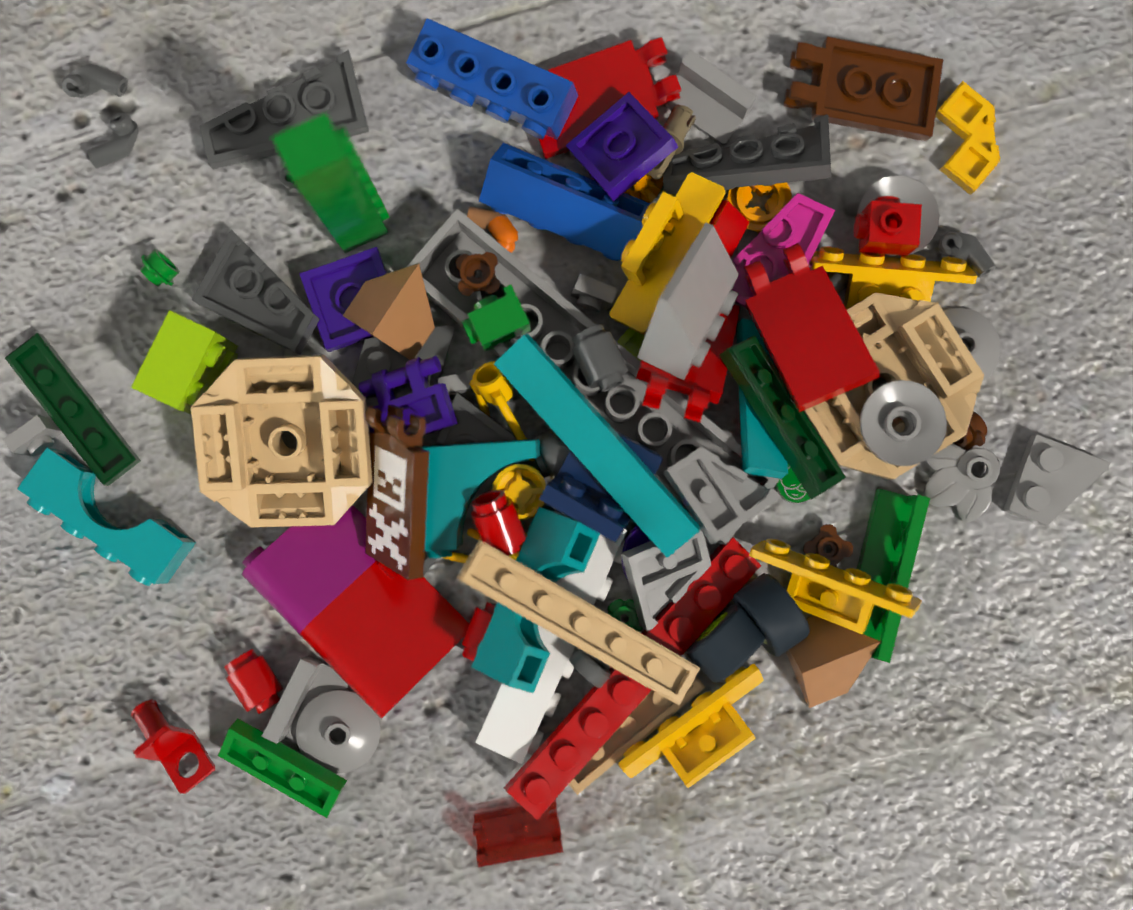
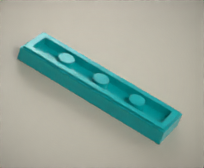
(758, 449)

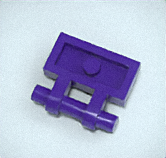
(426, 401)

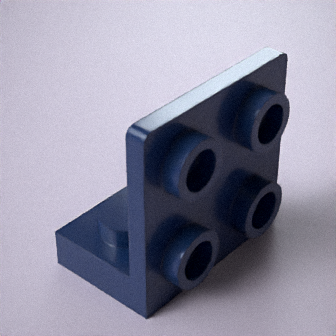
(586, 500)

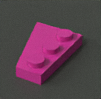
(798, 222)

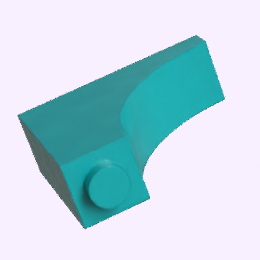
(455, 478)

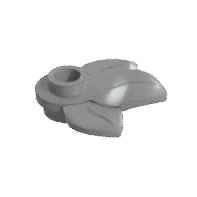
(957, 485)

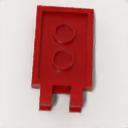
(605, 79)
(808, 331)
(701, 383)

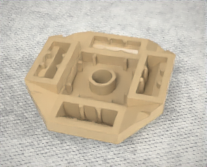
(907, 343)
(242, 446)

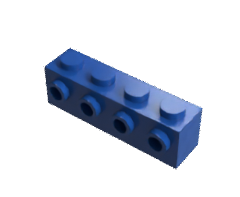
(492, 79)
(561, 202)

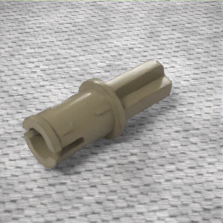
(677, 126)

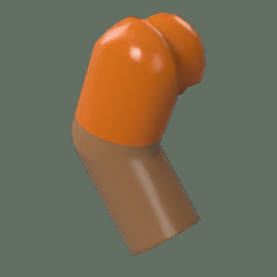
(497, 224)

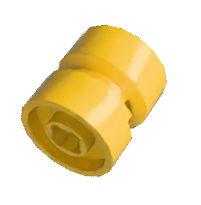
(524, 487)

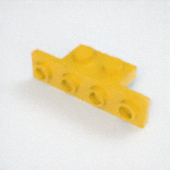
(660, 247)
(903, 277)
(834, 593)
(702, 735)

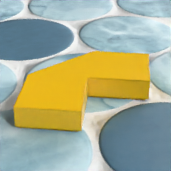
(973, 121)

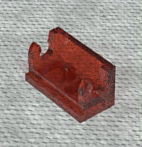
(516, 835)

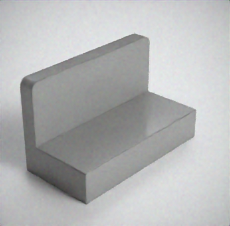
(713, 97)
(307, 681)

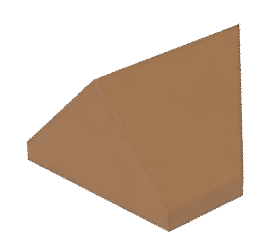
(395, 310)
(829, 660)

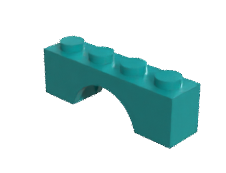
(66, 489)
(512, 643)

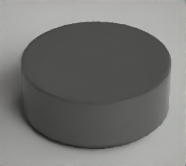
(590, 668)

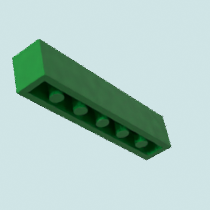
(333, 181)

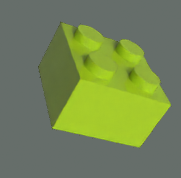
(183, 362)

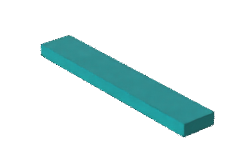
(597, 445)

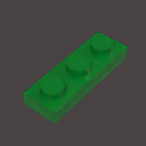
(282, 768)

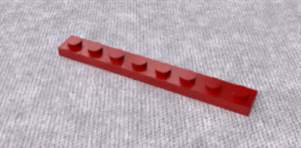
(607, 707)

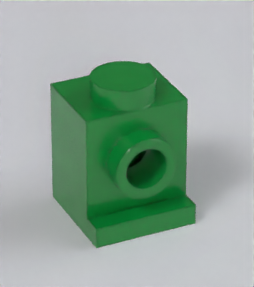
(496, 320)

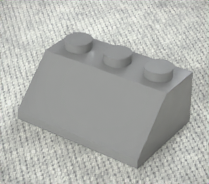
(691, 307)

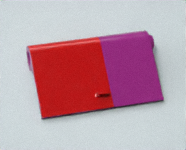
(355, 610)

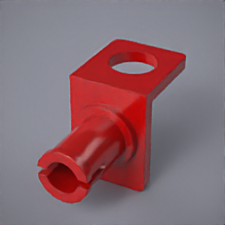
(169, 745)

